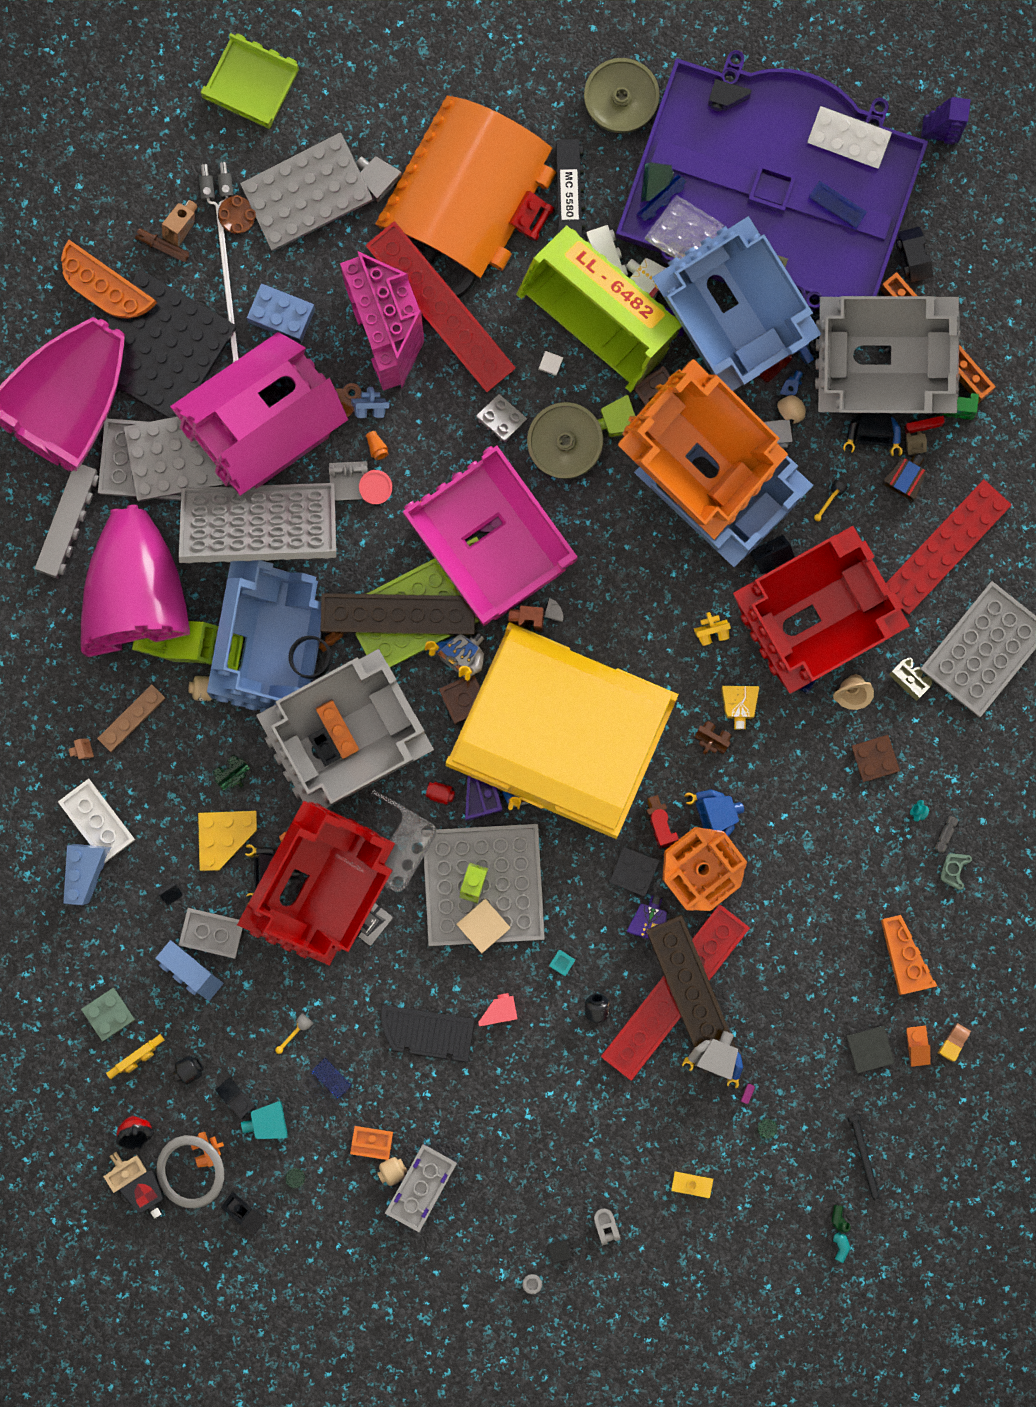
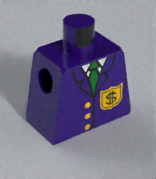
(647, 917)

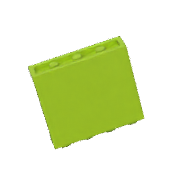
(251, 80)

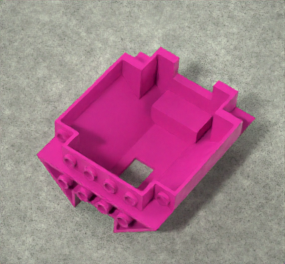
(389, 314)
(239, 428)

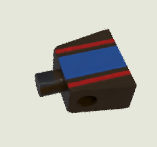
(906, 477)

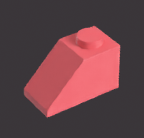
(499, 1011)

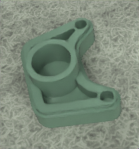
(952, 869)

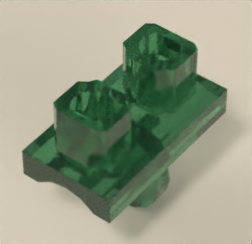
(232, 775)

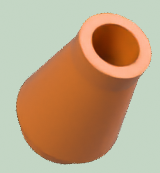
(377, 446)

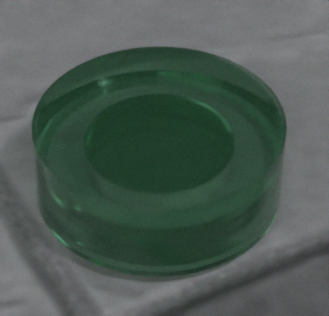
(767, 1128)
(295, 1178)

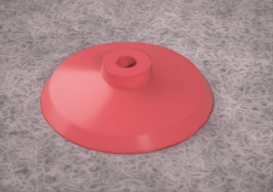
(375, 487)

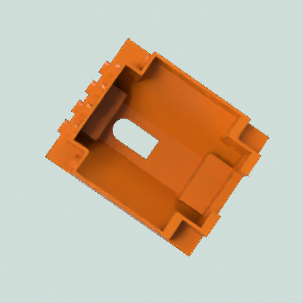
(706, 412)

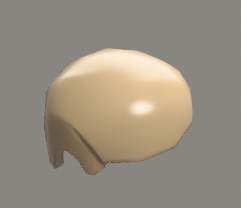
(792, 408)

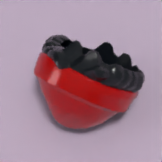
(134, 1133)

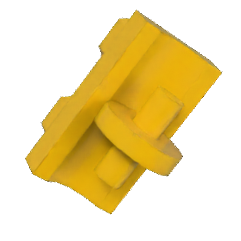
(720, 628)

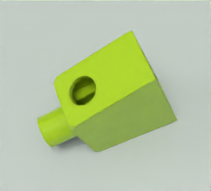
(616, 416)
(473, 882)

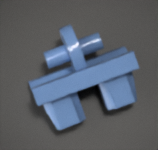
(369, 400)

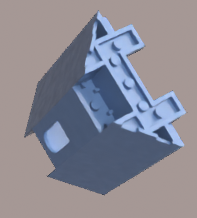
(757, 331)
(759, 517)
(271, 613)

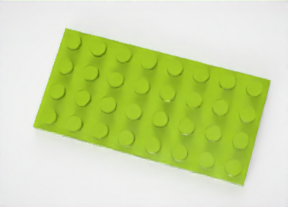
(423, 580)

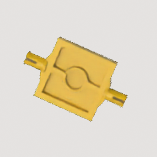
(130, 1063)

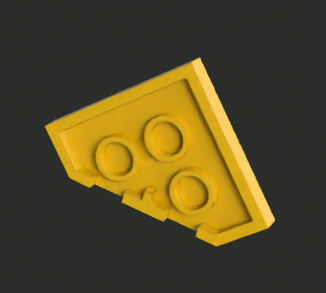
(222, 836)

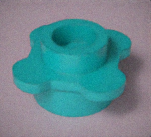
(919, 811)

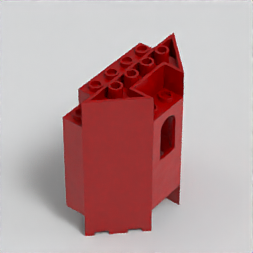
(845, 592)
(334, 894)

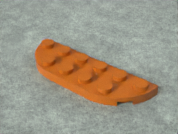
(102, 284)

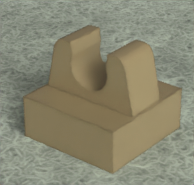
(916, 443)

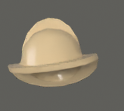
(854, 693)

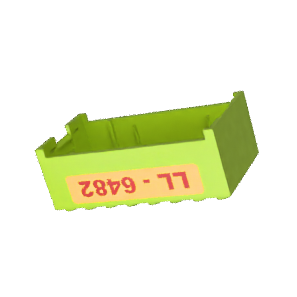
(600, 306)

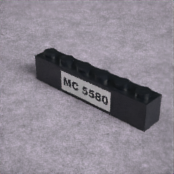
(569, 185)

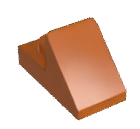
(918, 1046)

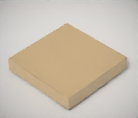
(483, 926)

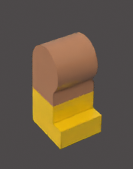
(954, 1042)

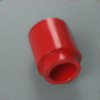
(440, 793)

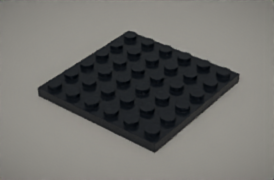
(168, 346)

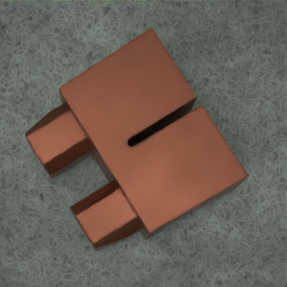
(527, 616)

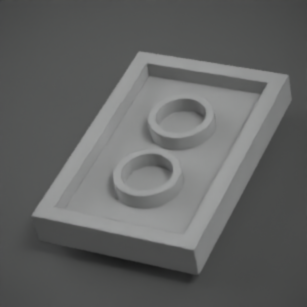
(211, 933)

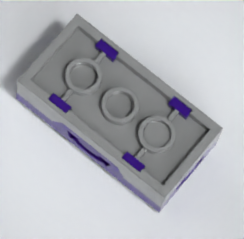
(421, 1188)

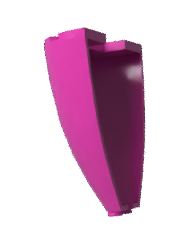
(64, 393)
(131, 586)

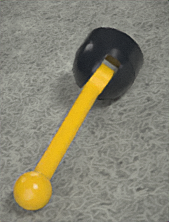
(837, 489)

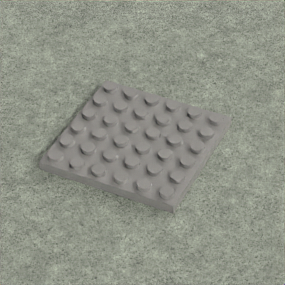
(509, 886)

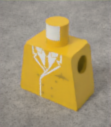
(739, 703)

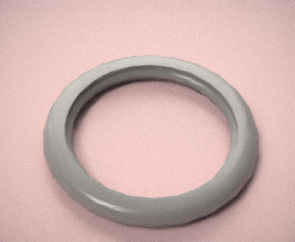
(161, 1172)

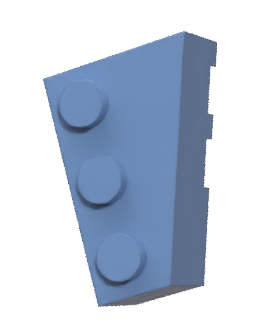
(82, 872)
(189, 971)

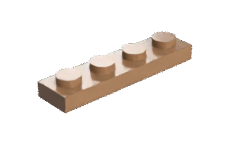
(131, 718)

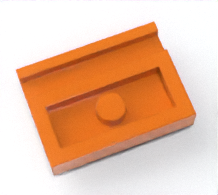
(371, 1142)

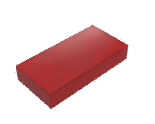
(924, 424)

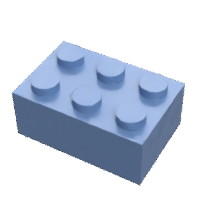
(281, 313)

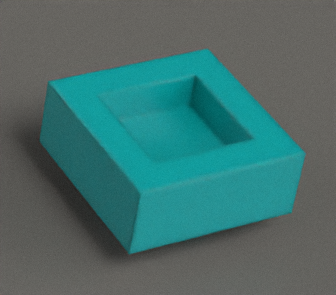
(562, 963)

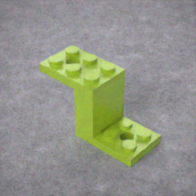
(192, 648)

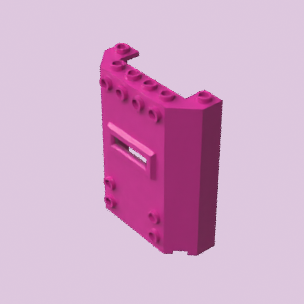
(510, 559)

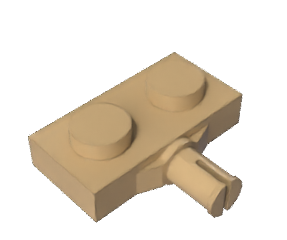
(124, 1172)

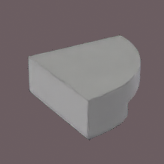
(554, 611)

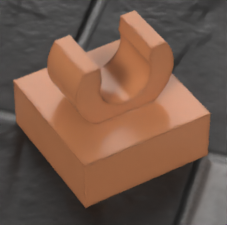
(82, 749)

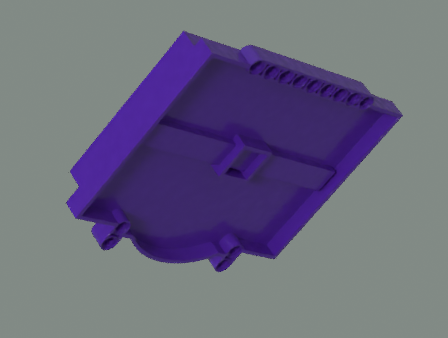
(763, 168)

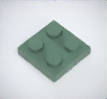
(108, 1014)

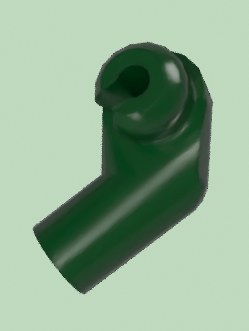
(838, 1221)

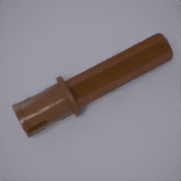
(162, 245)

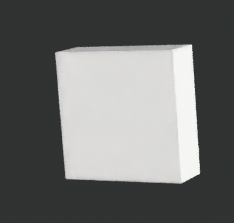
(550, 363)

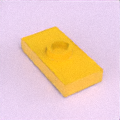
(692, 1184)

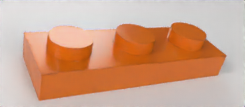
(337, 729)

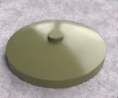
(621, 95)
(565, 440)

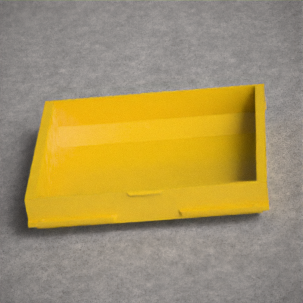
(562, 731)

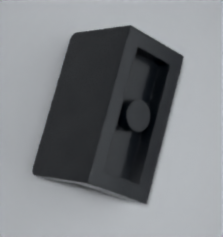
(772, 554)

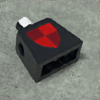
(145, 1194)

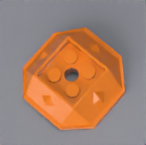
(721, 873)

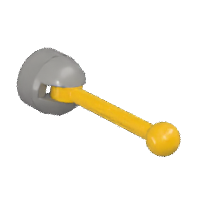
(302, 1023)

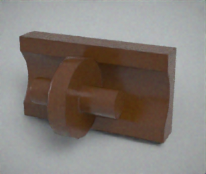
(712, 741)

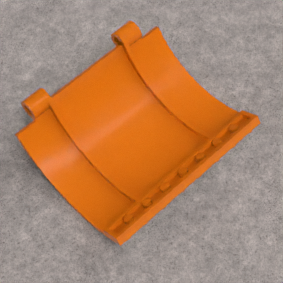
(468, 184)

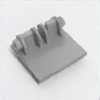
(501, 418)
(346, 479)

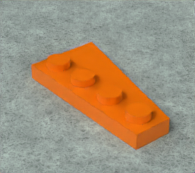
(907, 964)

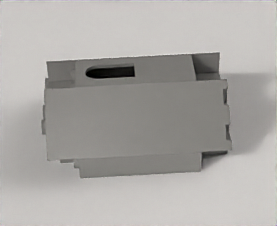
(923, 354)
(372, 711)

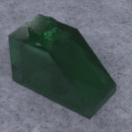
(655, 179)

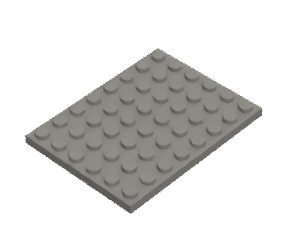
(259, 524)

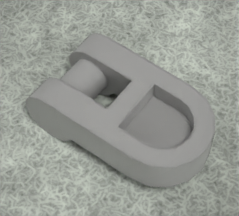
(604, 1219)

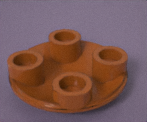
(236, 214)

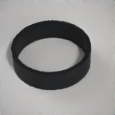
(295, 645)

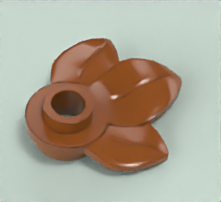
(345, 398)

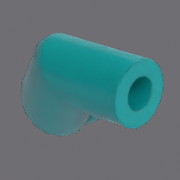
(843, 1245)

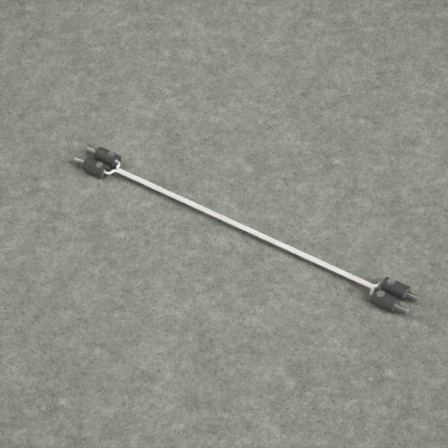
(207, 194)

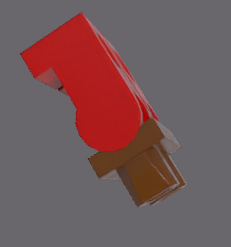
(659, 822)

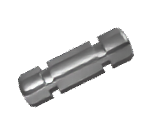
(946, 834)

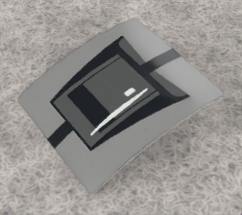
(374, 924)

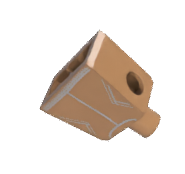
(179, 223)

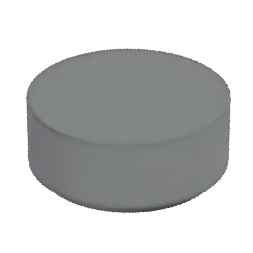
(532, 1284)

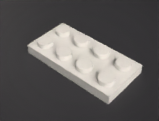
(849, 137)
(96, 819)

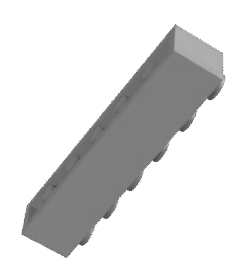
(66, 521)

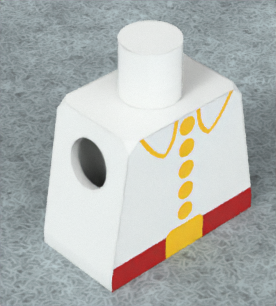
(643, 275)

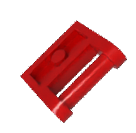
(526, 213)

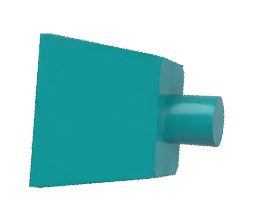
(267, 1122)

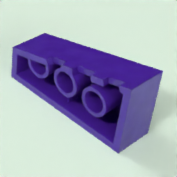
(947, 121)

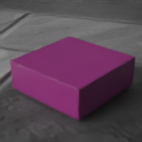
(748, 1091)

